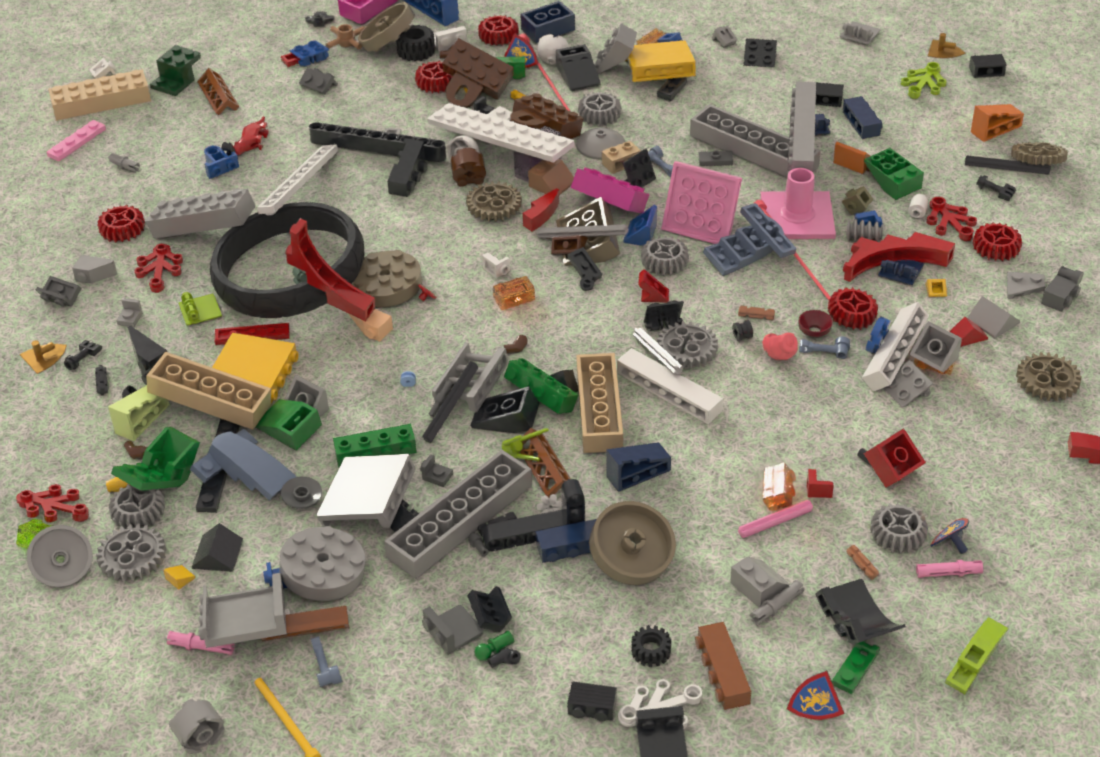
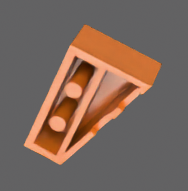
(995, 120)

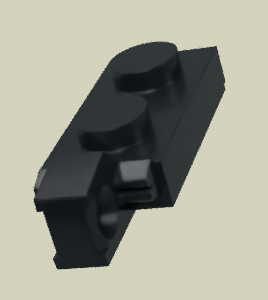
(671, 88)

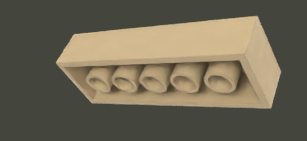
(99, 94)
(209, 390)
(599, 402)

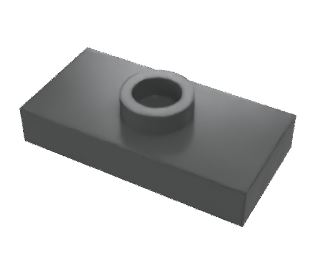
(715, 158)

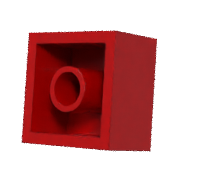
(894, 458)

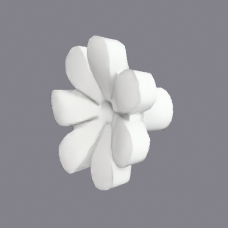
(549, 504)

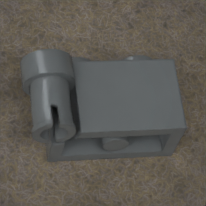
(1062, 289)

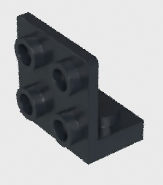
(661, 732)

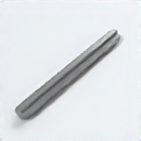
(588, 231)

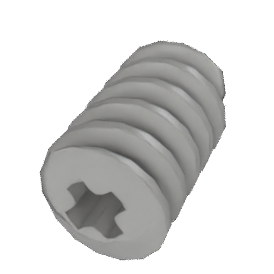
(864, 231)

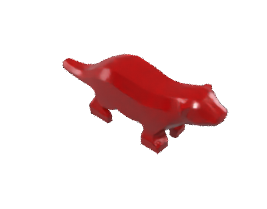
(252, 137)

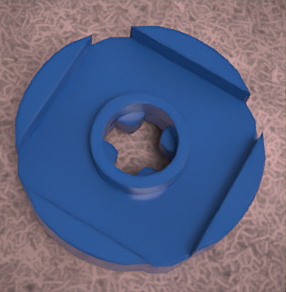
(878, 333)

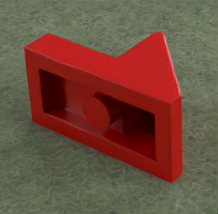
(652, 289)

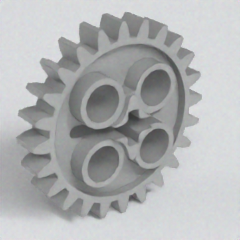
(698, 349)
(131, 552)

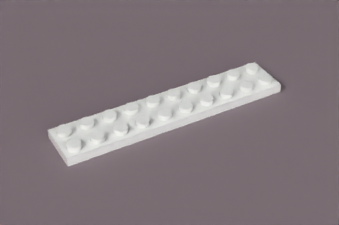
(501, 132)

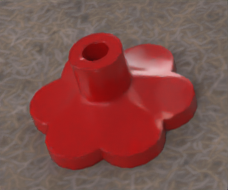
(425, 293)

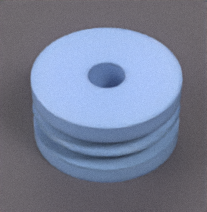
(408, 379)

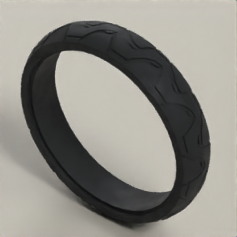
(260, 227)

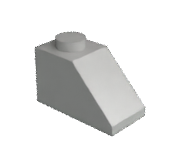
(93, 269)

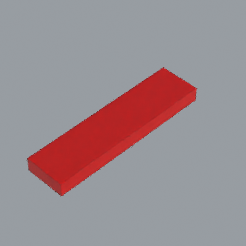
(270, 331)

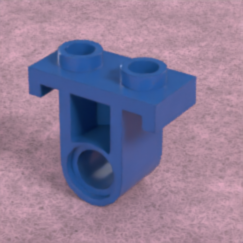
(218, 161)

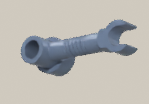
(655, 154)
(841, 347)
(328, 674)

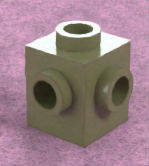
(857, 200)

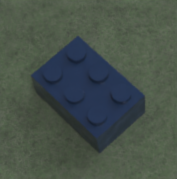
(547, 20)

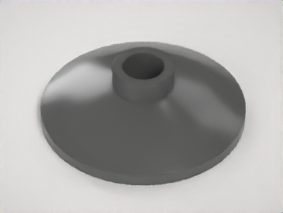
(301, 492)

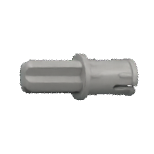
(124, 162)

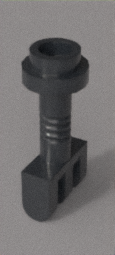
(1004, 192)
(85, 348)

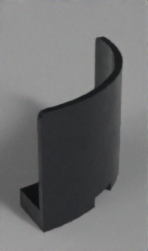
(854, 612)

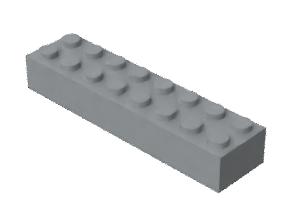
(802, 126)
(744, 139)
(458, 514)

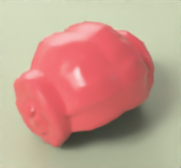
(780, 346)

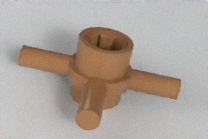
(345, 36)

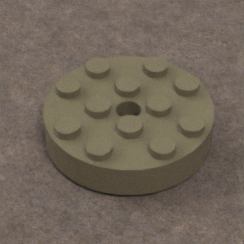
(386, 27)
(389, 277)
(621, 558)

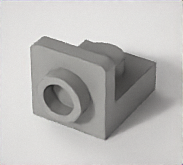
(725, 36)
(130, 314)

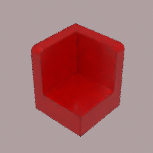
(816, 488)

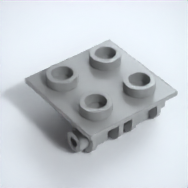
(859, 32)
(909, 384)

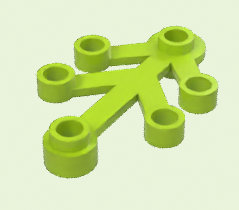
(932, 68)

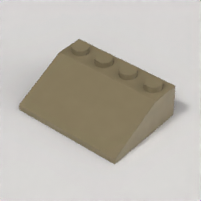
(593, 214)

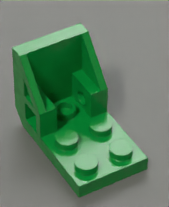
(164, 462)

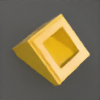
(936, 287)
(178, 576)

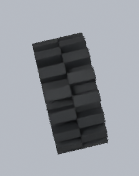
(651, 656)

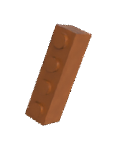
(723, 666)

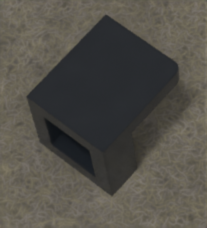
(567, 378)

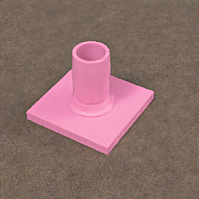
(701, 203)
(801, 209)

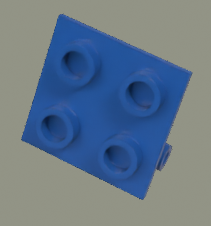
(310, 52)

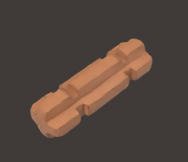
(756, 312)
(861, 560)

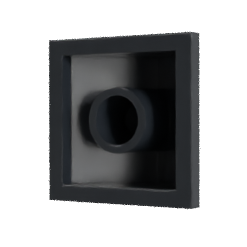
(218, 550)

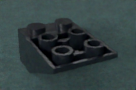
(577, 67)

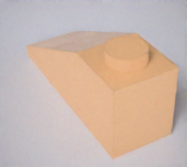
(376, 326)

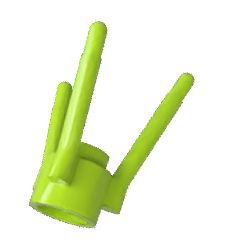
(514, 445)

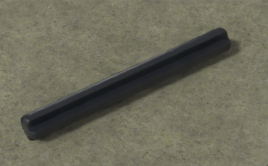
(1006, 164)
(450, 402)

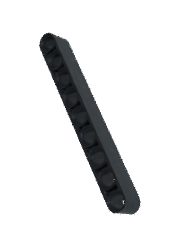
(372, 140)

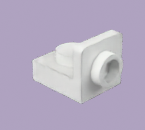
(102, 68)
(494, 266)

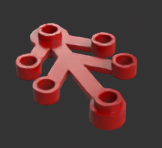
(939, 204)
(160, 252)
(28, 499)

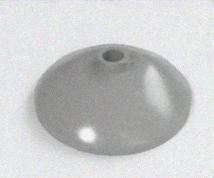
(595, 140)
(59, 542)

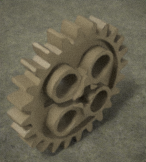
(1039, 153)
(493, 201)
(1048, 376)

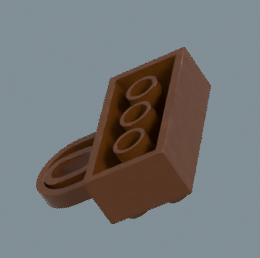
(476, 72)
(540, 112)

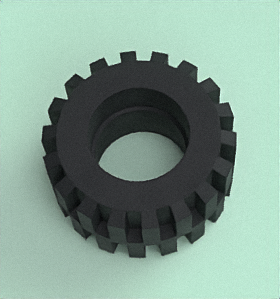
(416, 43)

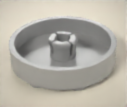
(322, 563)

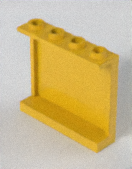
(661, 61)
(258, 360)

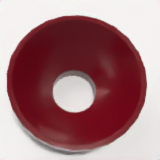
(815, 319)

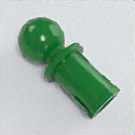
(484, 651)

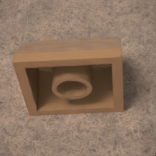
(549, 176)

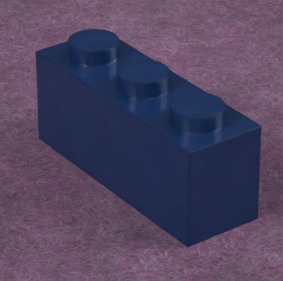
(862, 117)
(564, 541)

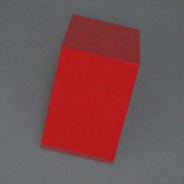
(969, 332)

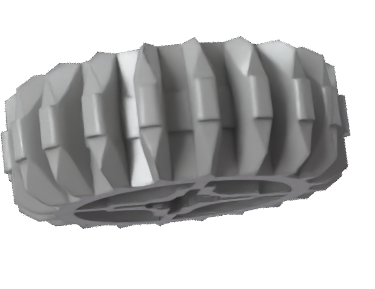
(599, 108)
(664, 255)
(136, 506)
(899, 533)

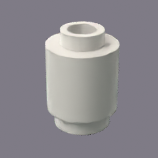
(918, 206)

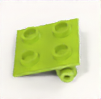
(198, 309)

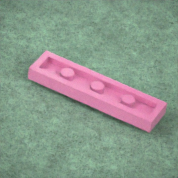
(76, 140)

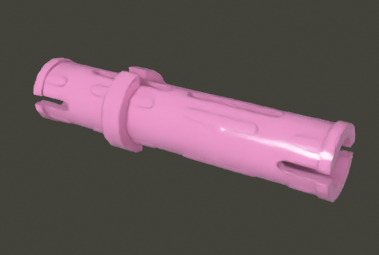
(951, 568)
(193, 641)

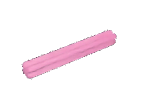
(775, 518)

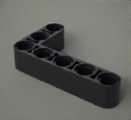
(523, 530)

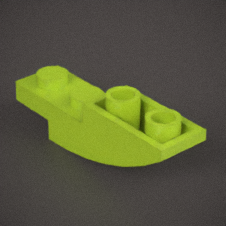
(976, 655)

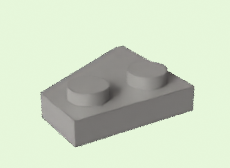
(1024, 283)

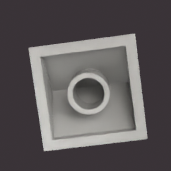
(992, 318)
(937, 347)
(309, 393)

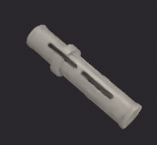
(771, 606)

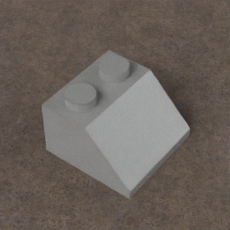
(756, 580)

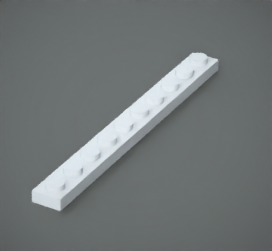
(297, 180)

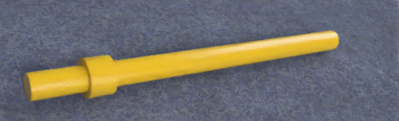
(286, 719)

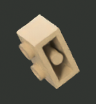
(615, 156)

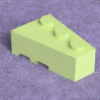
(136, 413)

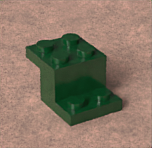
(175, 70)

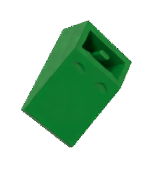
(894, 173)
(290, 422)

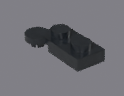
(585, 267)

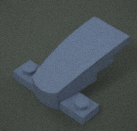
(749, 242)
(243, 461)

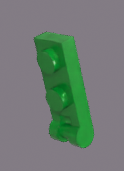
(855, 667)

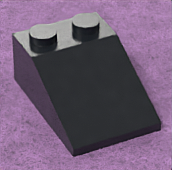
(146, 352)
(507, 412)

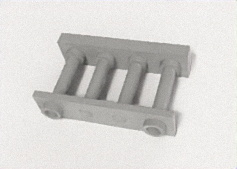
(488, 375)

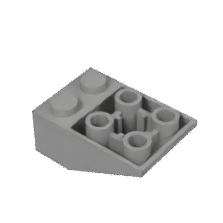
(616, 49)

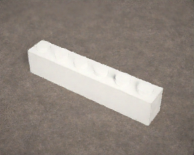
(895, 347)
(670, 387)

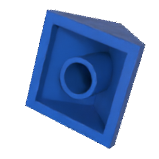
(642, 227)

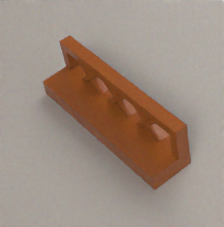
(218, 87)
(548, 458)
(314, 622)

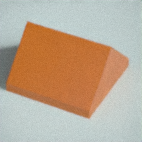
(850, 157)

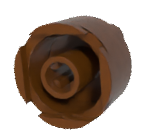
(468, 167)

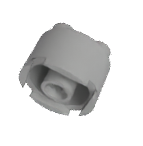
(197, 725)

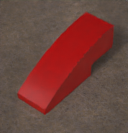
(541, 210)
(1084, 446)

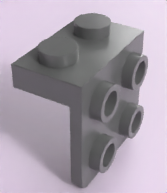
(452, 628)

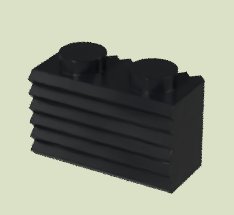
(987, 65)
(829, 94)
(592, 701)

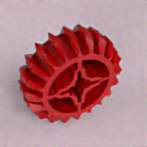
(497, 30)
(432, 77)
(121, 223)
(997, 241)
(852, 308)

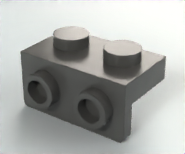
(317, 81)
(60, 291)

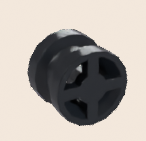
(742, 330)

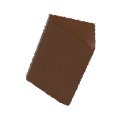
(567, 244)

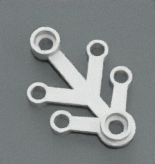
(630, 710)

